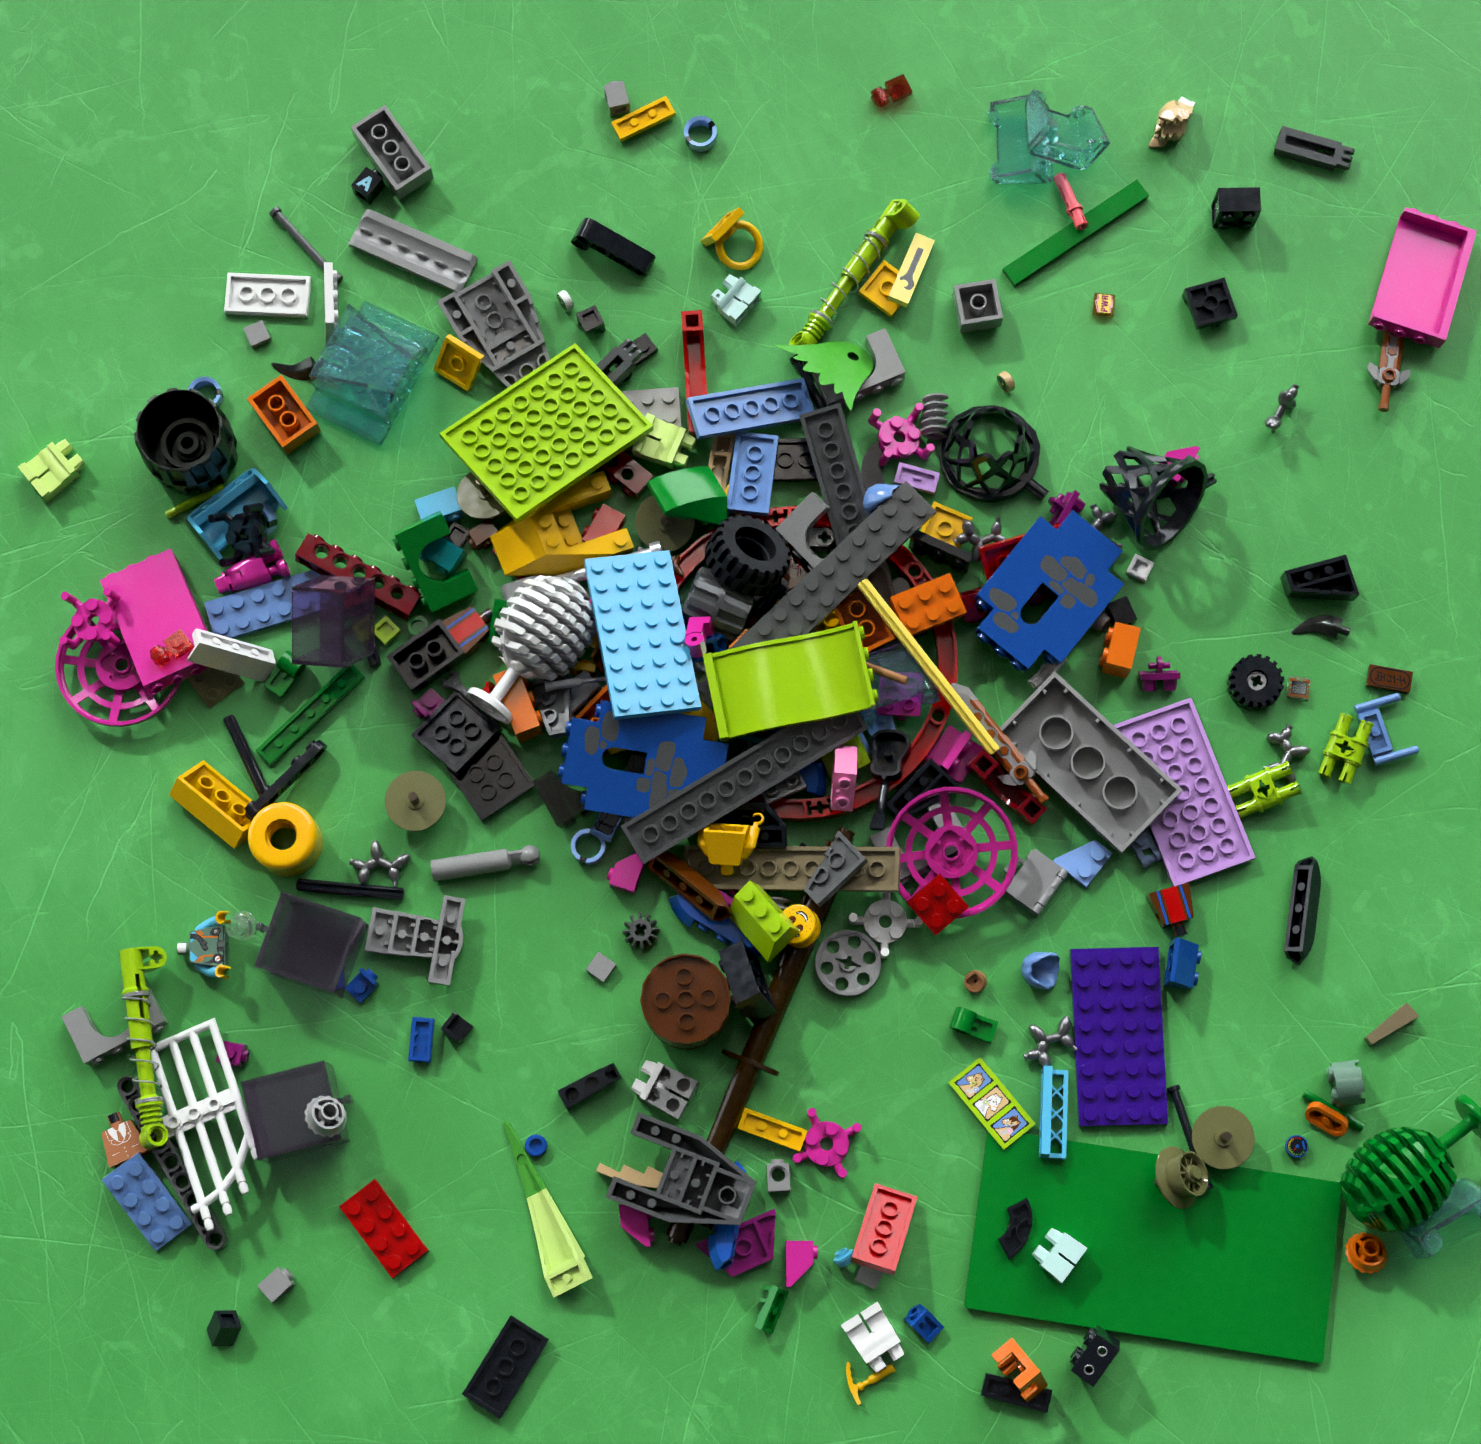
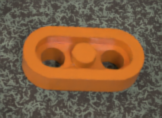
(1326, 1119)

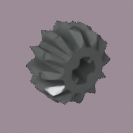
(632, 931)

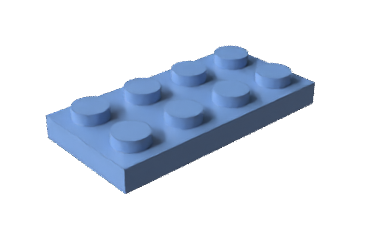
(752, 473)
(147, 1201)

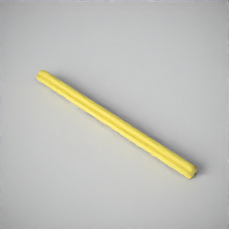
(928, 666)

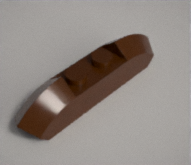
(690, 885)

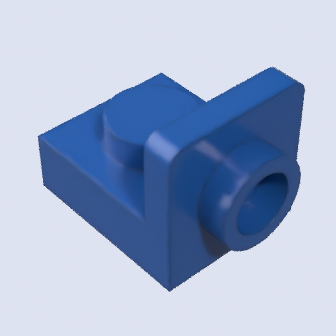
(363, 985)
(923, 1322)

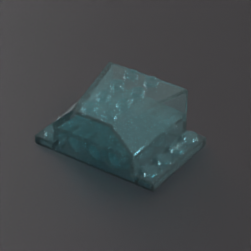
(368, 370)

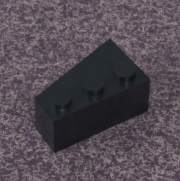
(1321, 580)
(925, 778)

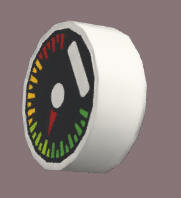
(565, 300)

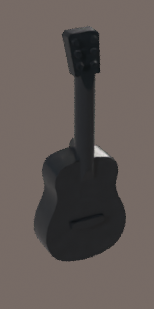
(889, 752)

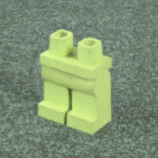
(664, 444)
(51, 470)

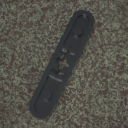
(297, 768)

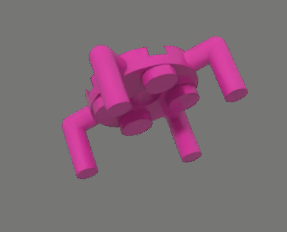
(901, 427)
(84, 615)
(826, 1130)

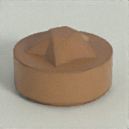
(975, 981)

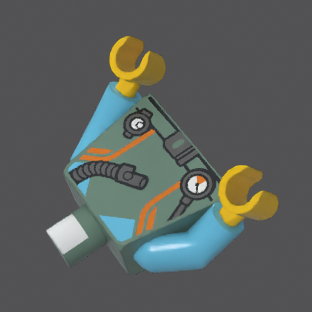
(209, 946)

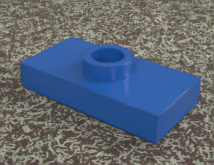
(421, 1040)

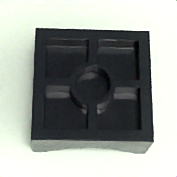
(1210, 303)

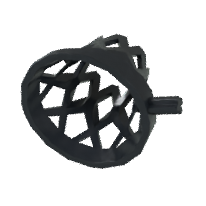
(1011, 485)
(1184, 499)

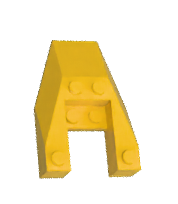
(549, 537)

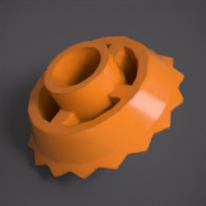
(1366, 1252)

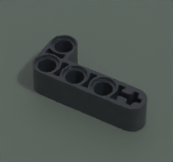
(613, 245)

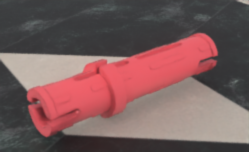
(1074, 208)

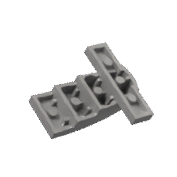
(420, 937)

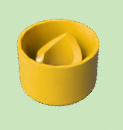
(301, 854)

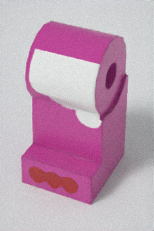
(696, 634)

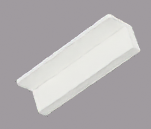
(231, 655)

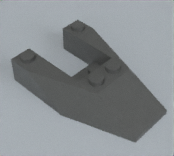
(696, 1183)

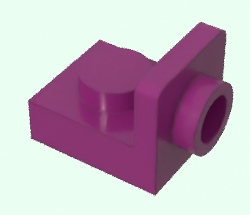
(427, 704)
(236, 1053)

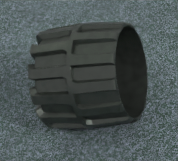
(172, 424)

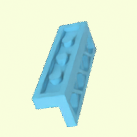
(1045, 1113)

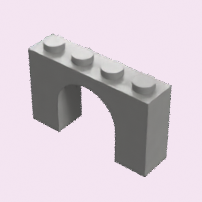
(887, 370)
(798, 526)
(922, 867)
(93, 1045)

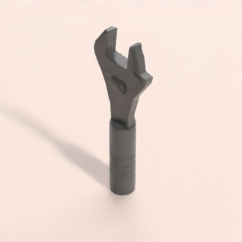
(455, 684)

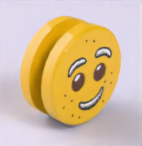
(806, 922)

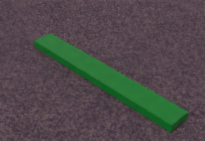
(1069, 237)

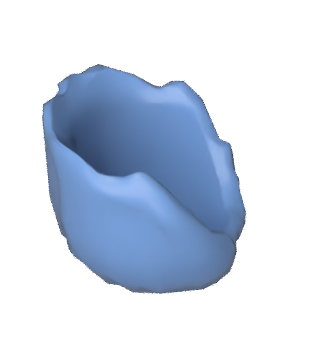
(877, 495)
(1041, 969)

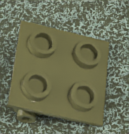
(214, 685)

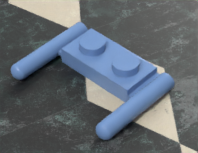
(1379, 742)

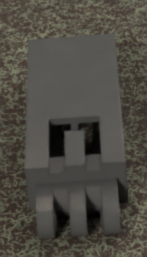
(1304, 146)
(626, 365)

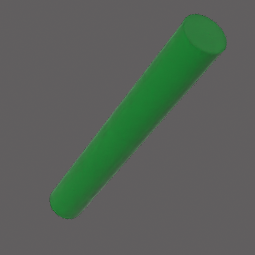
(1352, 1121)

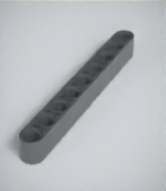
(176, 1173)

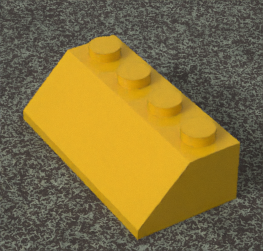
(213, 802)

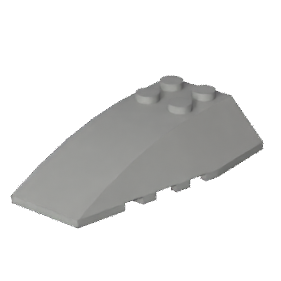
(499, 322)

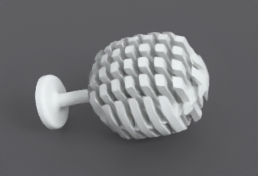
(538, 637)

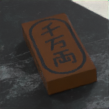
(1389, 679)

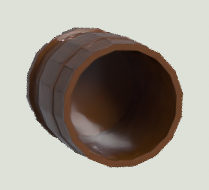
(686, 1001)

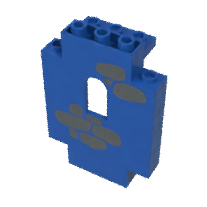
(1069, 563)
(673, 759)

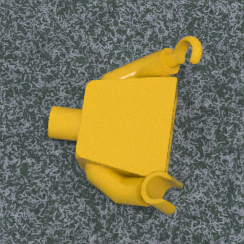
(728, 843)

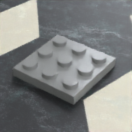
(659, 402)

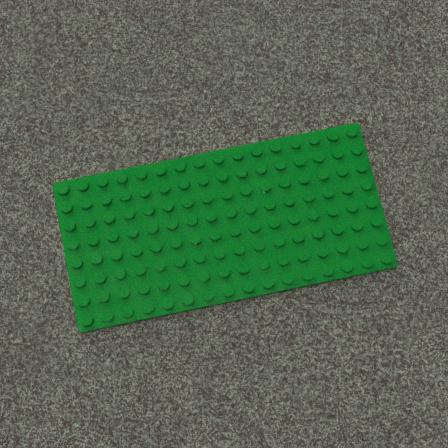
(1227, 1273)

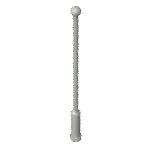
(576, 682)

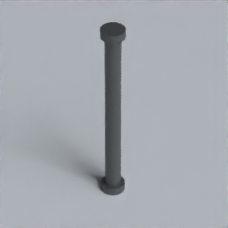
(276, 213)

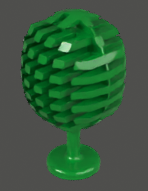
(1405, 1173)

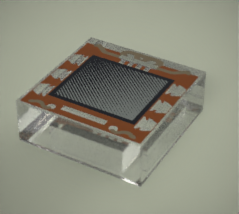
(1298, 688)

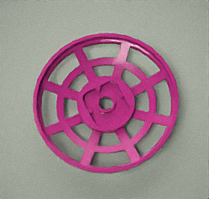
(108, 676)
(960, 838)

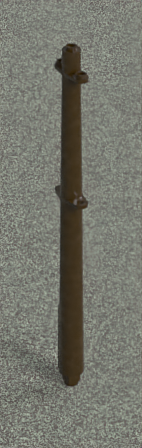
(758, 1045)

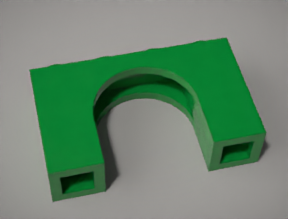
(412, 541)

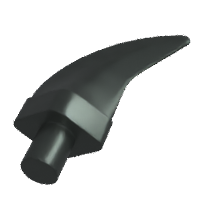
(297, 371)
(1323, 624)

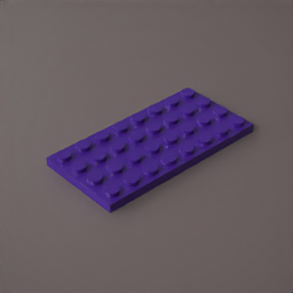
(1118, 1036)

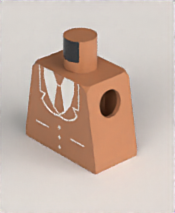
(121, 1140)

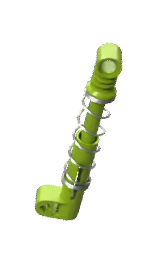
(897, 215)
(141, 1038)

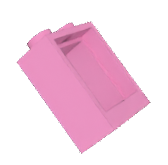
(844, 778)

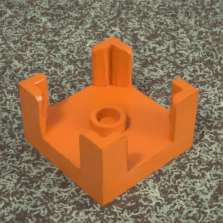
(1030, 1380)

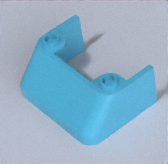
(244, 490)

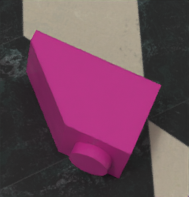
(626, 874)
(799, 1259)

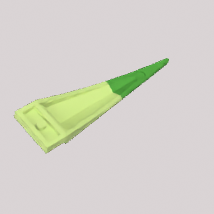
(558, 1249)

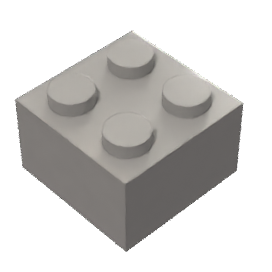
(977, 306)

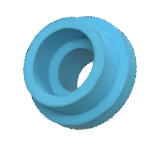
(843, 1257)

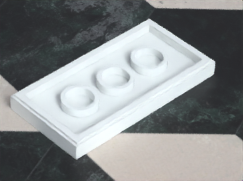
(267, 295)

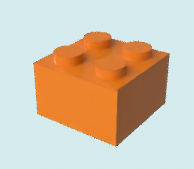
(1120, 649)

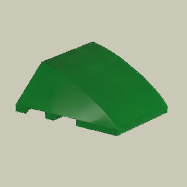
(690, 494)

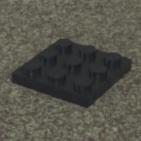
(457, 732)
(493, 779)

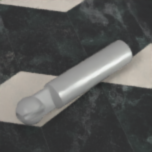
(483, 863)

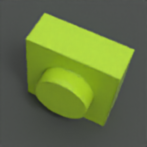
(386, 630)

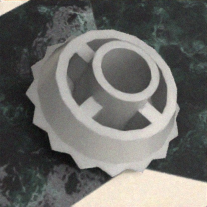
(325, 1116)

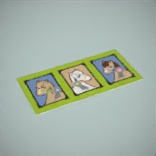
(991, 1103)

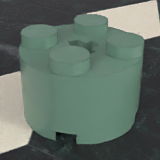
(1346, 1082)

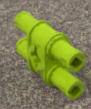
(1340, 739)
(1260, 801)

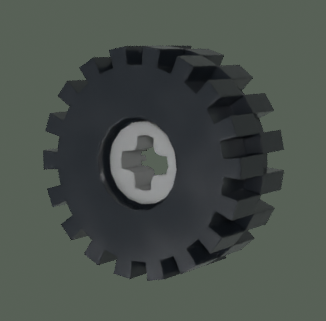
(1241, 684)

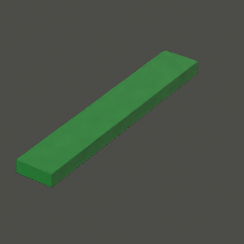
(310, 714)

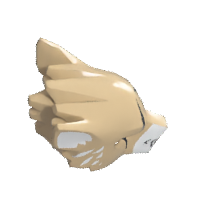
(1172, 122)

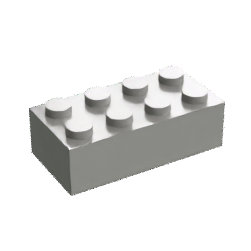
(392, 152)

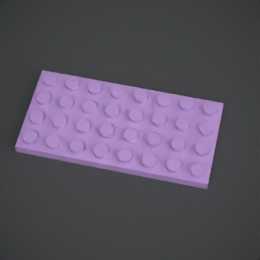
(1202, 826)

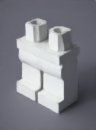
(880, 1339)

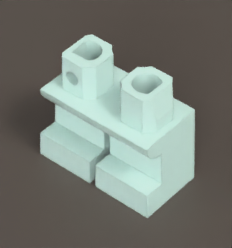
(737, 301)
(1052, 1261)

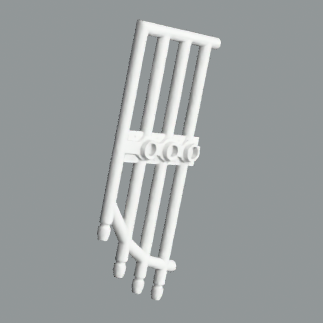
(203, 1111)

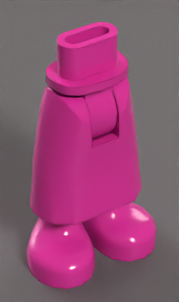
(253, 571)

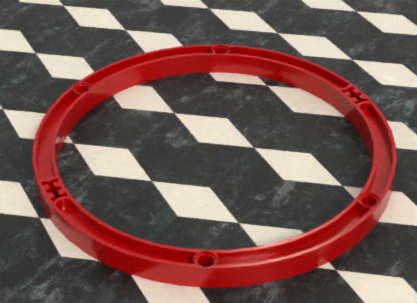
(947, 663)

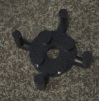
(236, 533)

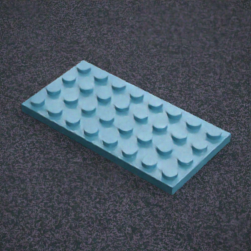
(642, 635)

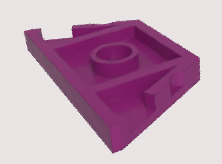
(753, 1244)

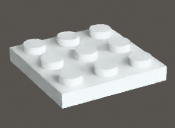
(330, 299)

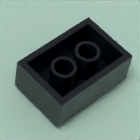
(426, 656)
(746, 982)

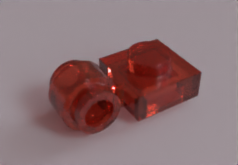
(895, 88)
(176, 645)

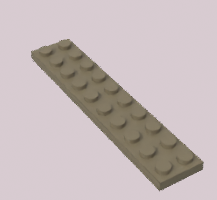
(793, 866)

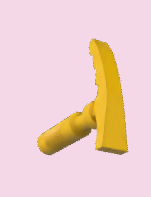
(872, 1379)

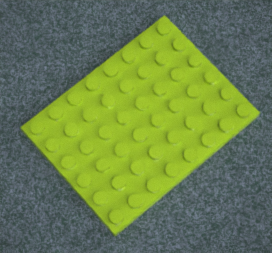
(546, 432)

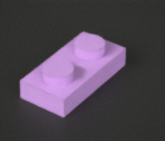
(917, 477)

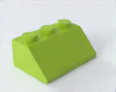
(762, 920)

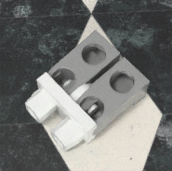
(658, 1088)

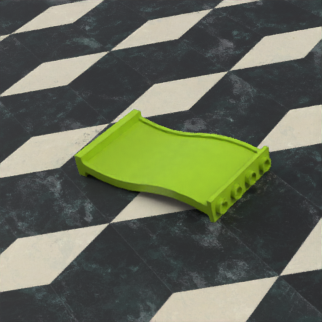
(790, 681)

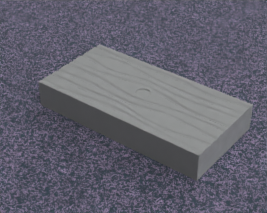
(1090, 763)

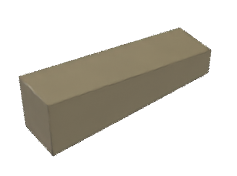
(1398, 1019)

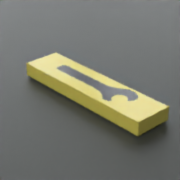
(911, 270)

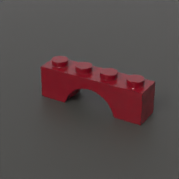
(1018, 800)

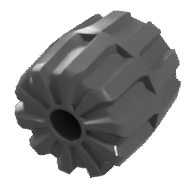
(714, 600)

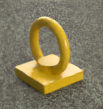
(724, 230)

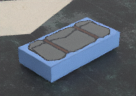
(606, 826)

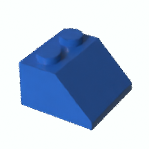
(1182, 964)

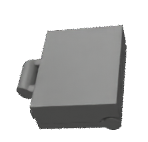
(1035, 881)

